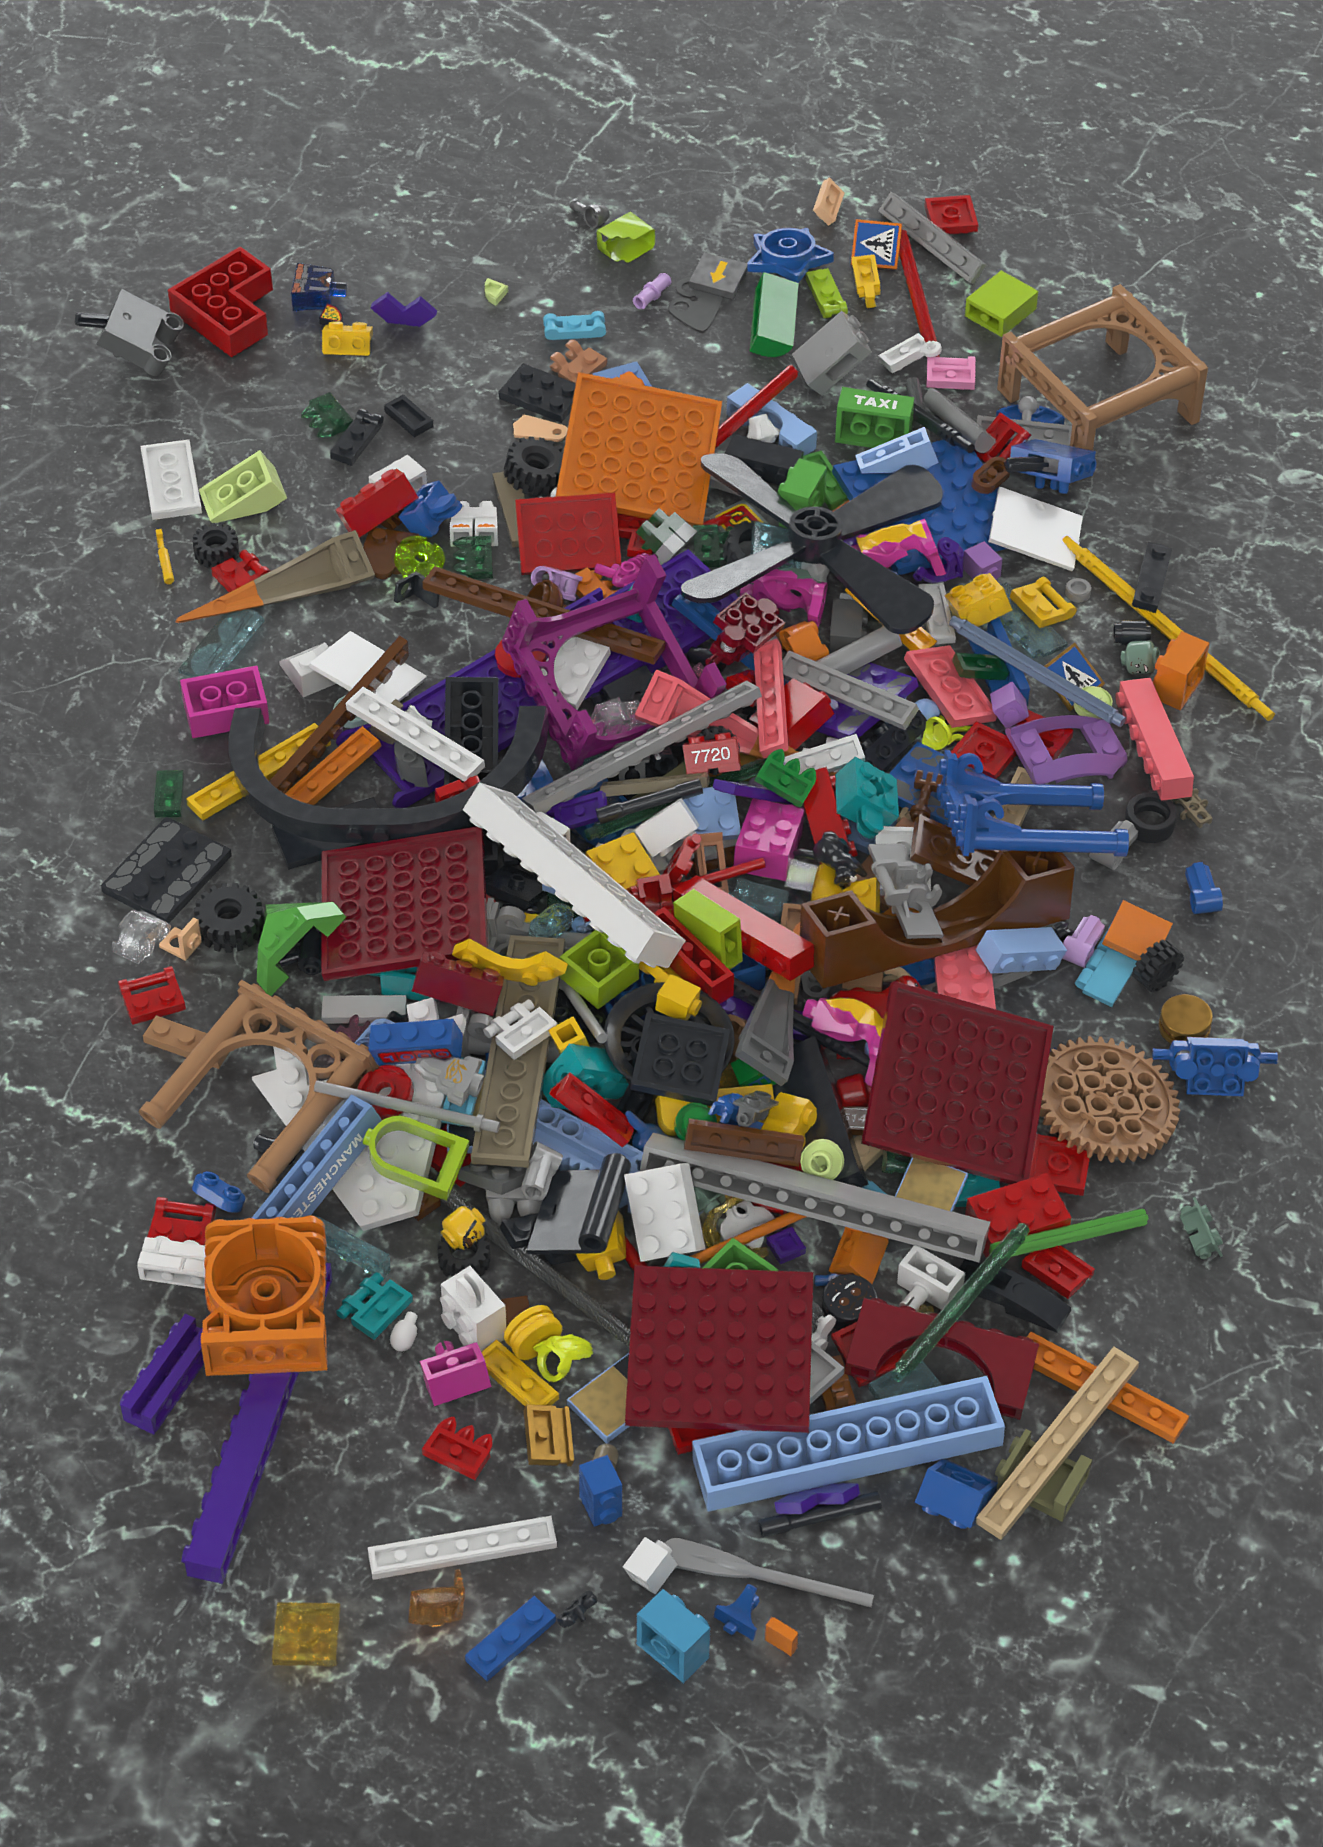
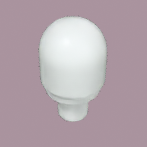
(404, 1333)

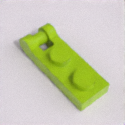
(825, 293)

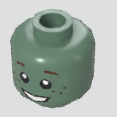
(1140, 657)

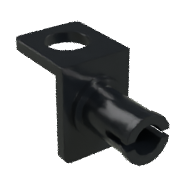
(415, 588)

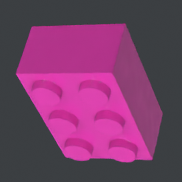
(213, 698)
(771, 833)

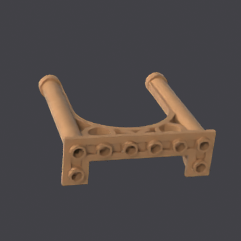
(238, 1029)

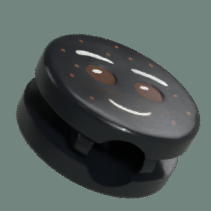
(844, 1298)

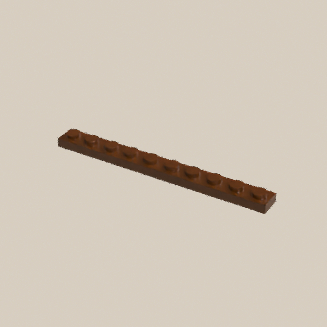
(504, 601)

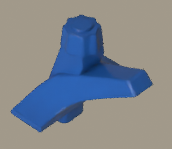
(738, 1614)

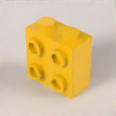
(979, 600)

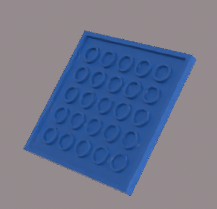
(962, 514)

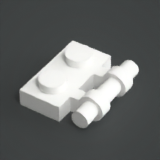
(524, 1034)

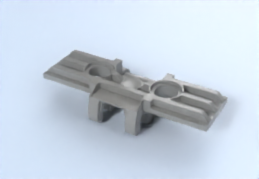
(899, 873)

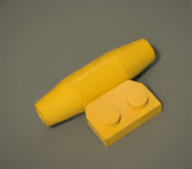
(865, 890)

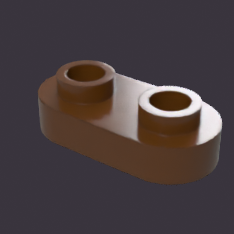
(990, 476)

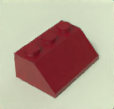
(458, 983)

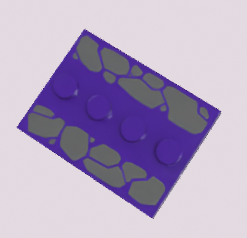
(851, 721)

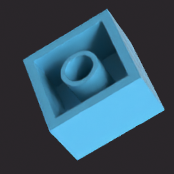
(673, 1635)

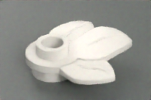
(738, 1223)

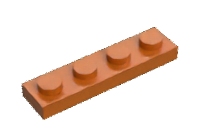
(335, 767)

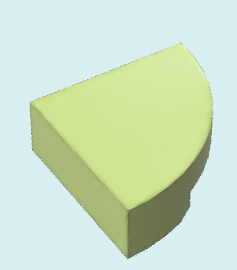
(495, 291)

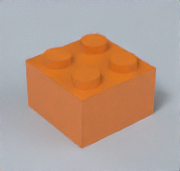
(1180, 669)

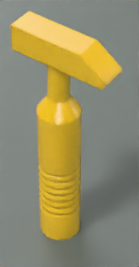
(164, 558)

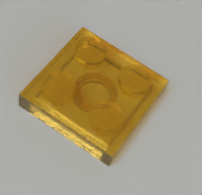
(306, 1634)

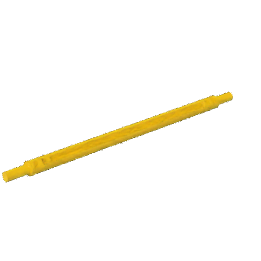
(1167, 627)

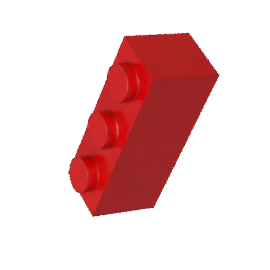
(376, 502)

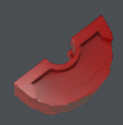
(654, 892)

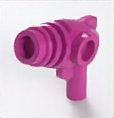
(623, 574)

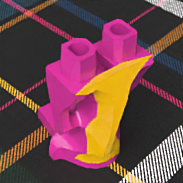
(894, 541)
(847, 1021)

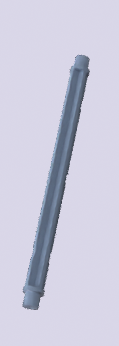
(1037, 671)

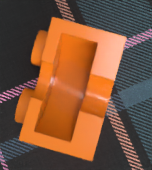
(803, 640)

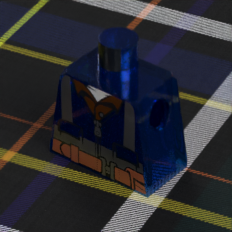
(314, 287)

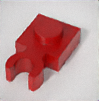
(454, 788)

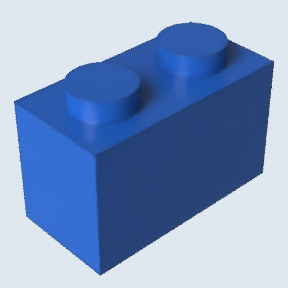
(600, 1491)

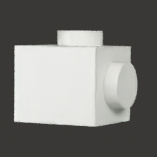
(650, 1564)

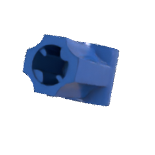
(1203, 893)

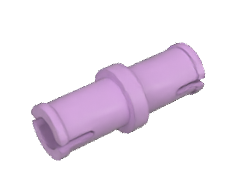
(652, 291)

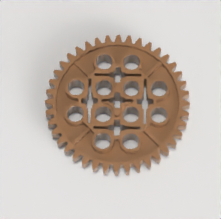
(1108, 1100)

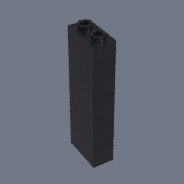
(814, 1080)

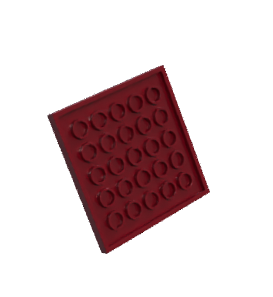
(403, 901)
(958, 1084)
(720, 1349)

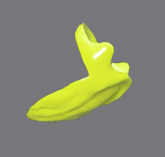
(567, 1348)

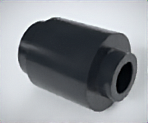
(1131, 631)

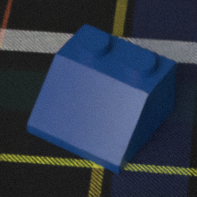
(955, 1493)

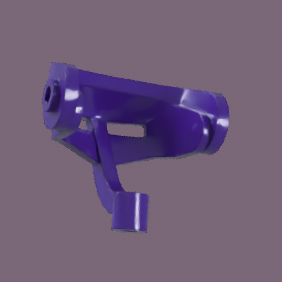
(953, 554)

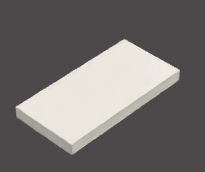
(171, 479)

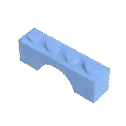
(793, 431)

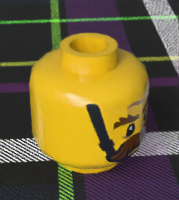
(463, 1228)

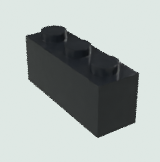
(764, 458)

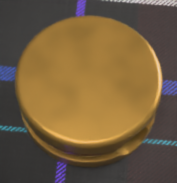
(1185, 1017)

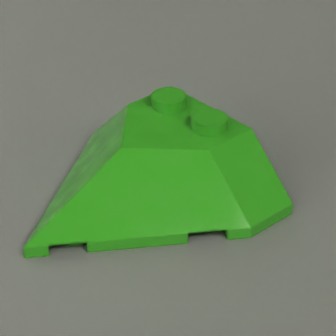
(283, 929)

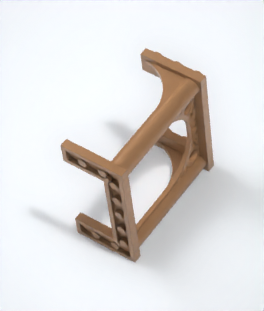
(1120, 316)

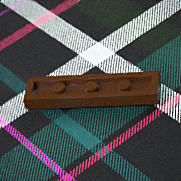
(743, 1142)

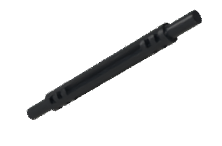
(929, 421)
(803, 1025)

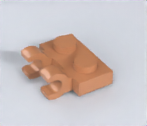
(583, 361)

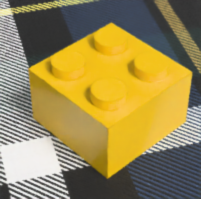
(623, 860)

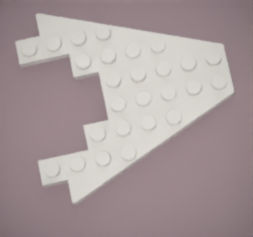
(362, 1190)

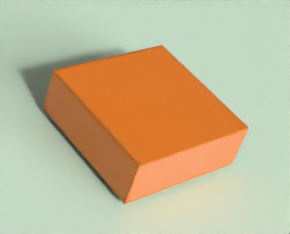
(781, 1636)

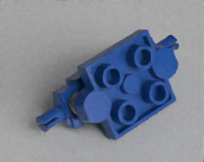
(1215, 1064)

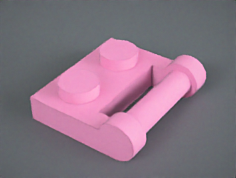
(951, 373)

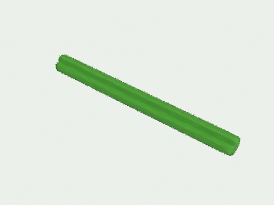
(1080, 1231)

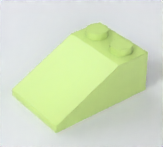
(243, 490)

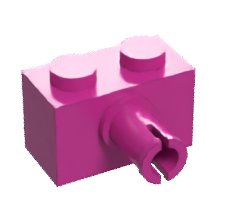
(454, 1372)

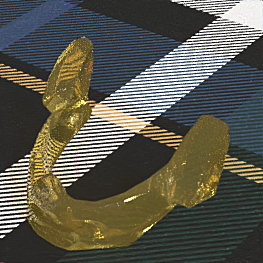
(712, 1236)

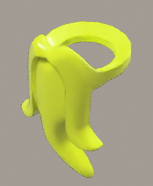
(941, 734)

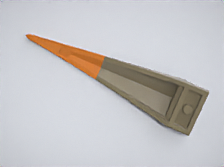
(321, 570)

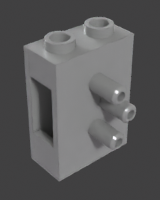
(832, 352)

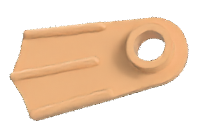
(534, 427)

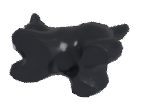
(835, 854)

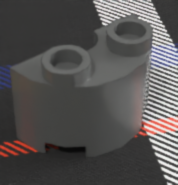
(410, 765)

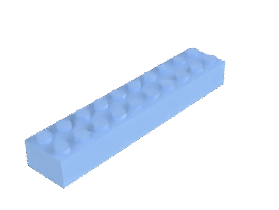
(849, 1443)

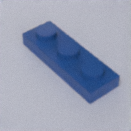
(510, 1638)

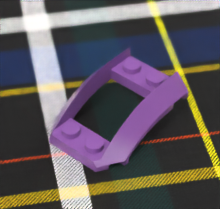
(1105, 760)

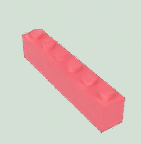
(1155, 739)

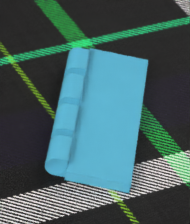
(1105, 974)

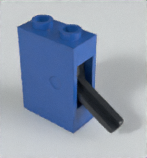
(1051, 461)

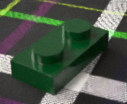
(980, 666)

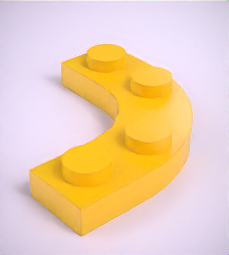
(528, 970)

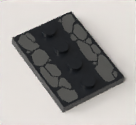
(166, 870)

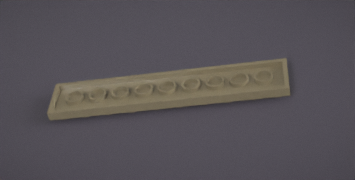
(515, 1086)

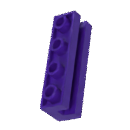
(165, 1377)

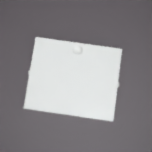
(1034, 528)
(352, 658)

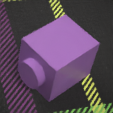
(982, 560)
(1009, 705)

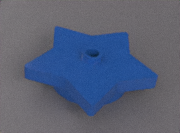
(788, 253)

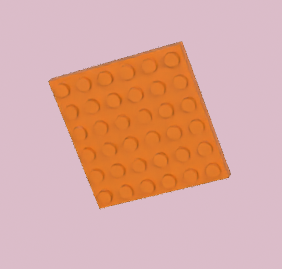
(640, 447)

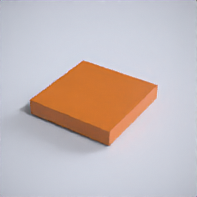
(1135, 931)

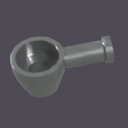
(593, 214)

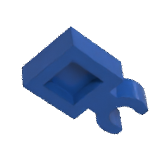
(726, 1108)

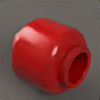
(853, 1091)

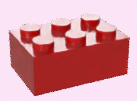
(1026, 1202)

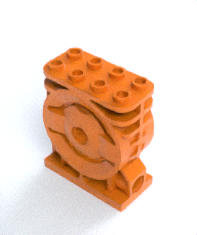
(256, 1331)

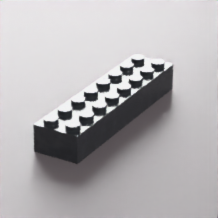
(473, 724)

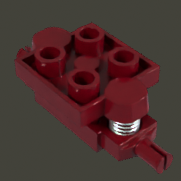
(745, 628)

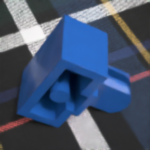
(430, 509)

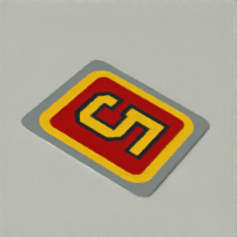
(740, 512)

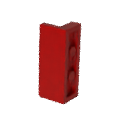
(592, 1109)

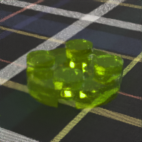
(418, 546)

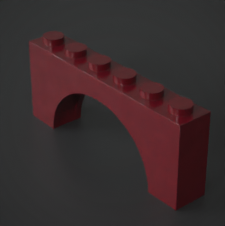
(888, 1329)

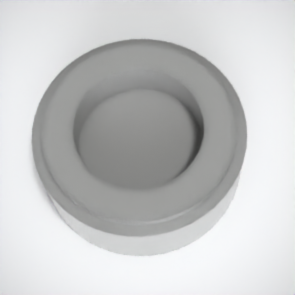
(1078, 590)

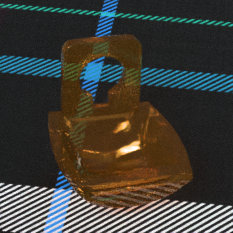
(438, 1604)

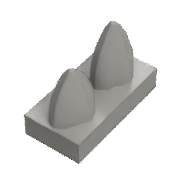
(502, 1206)

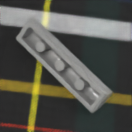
(959, 420)
(862, 651)

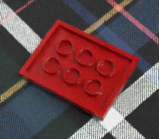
(568, 532)

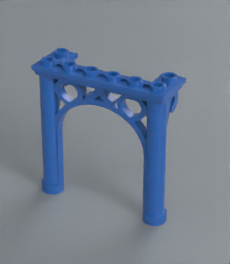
(970, 796)

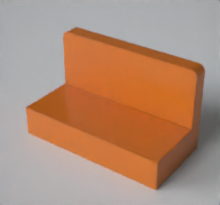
(859, 1254)

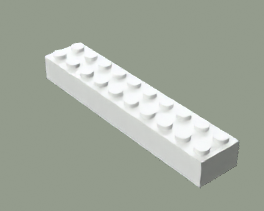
(573, 877)

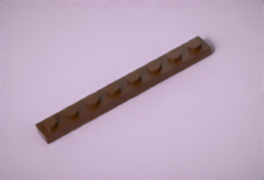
(333, 724)

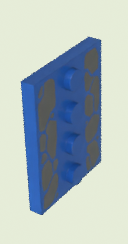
(925, 759)

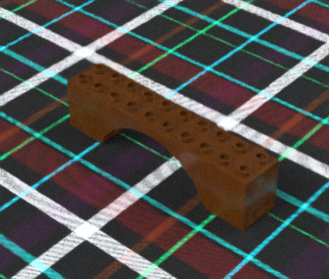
(1013, 893)

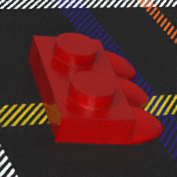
(458, 1449)

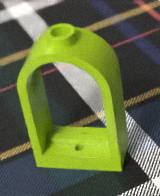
(451, 1165)

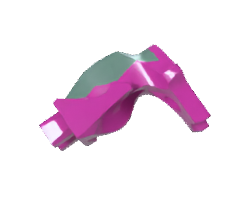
(778, 586)

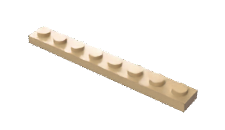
(1057, 1443)

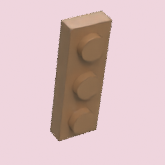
(175, 1038)

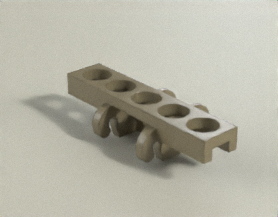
(1197, 808)

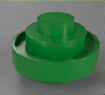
(692, 1111)

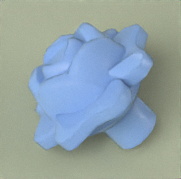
(580, 926)

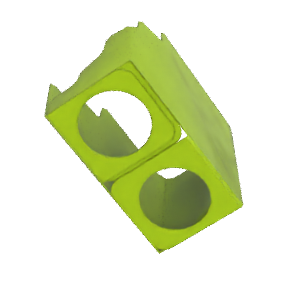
(630, 236)

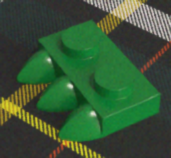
(785, 779)

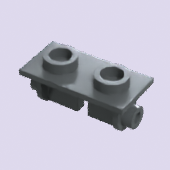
(754, 1107)

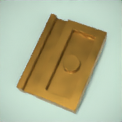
(548, 1435)

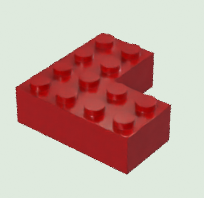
(221, 298)

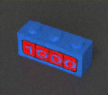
(412, 1040)

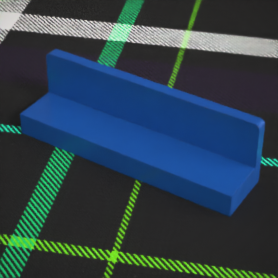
(1015, 675)

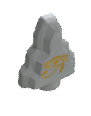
(453, 1076)

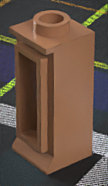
(711, 839)

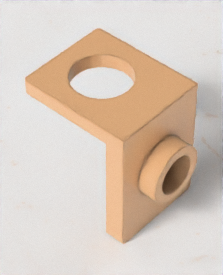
(188, 939)

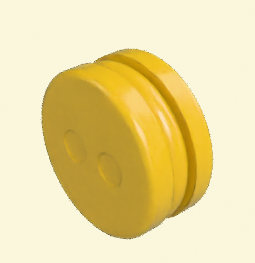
(530, 1329)

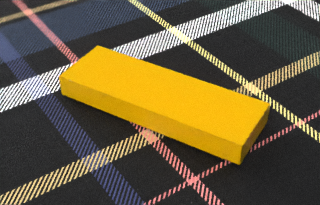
(517, 1377)

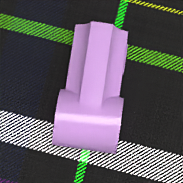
(1082, 942)

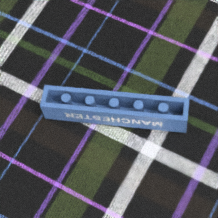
(322, 1163)

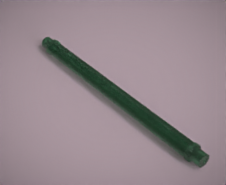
(600, 830)
(959, 1302)

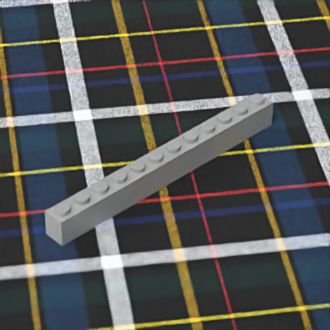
(824, 1199)

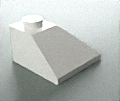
(302, 676)

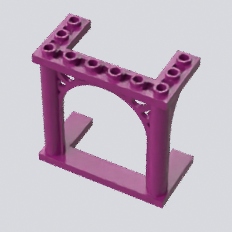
(528, 633)

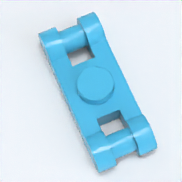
(574, 326)

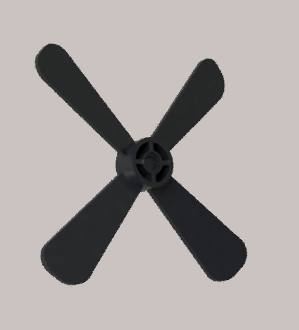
(817, 538)

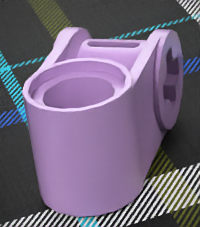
(564, 580)

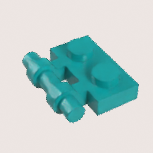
(380, 1310)

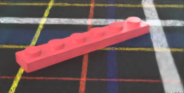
(771, 706)

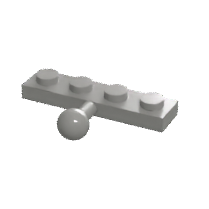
(1042, 431)

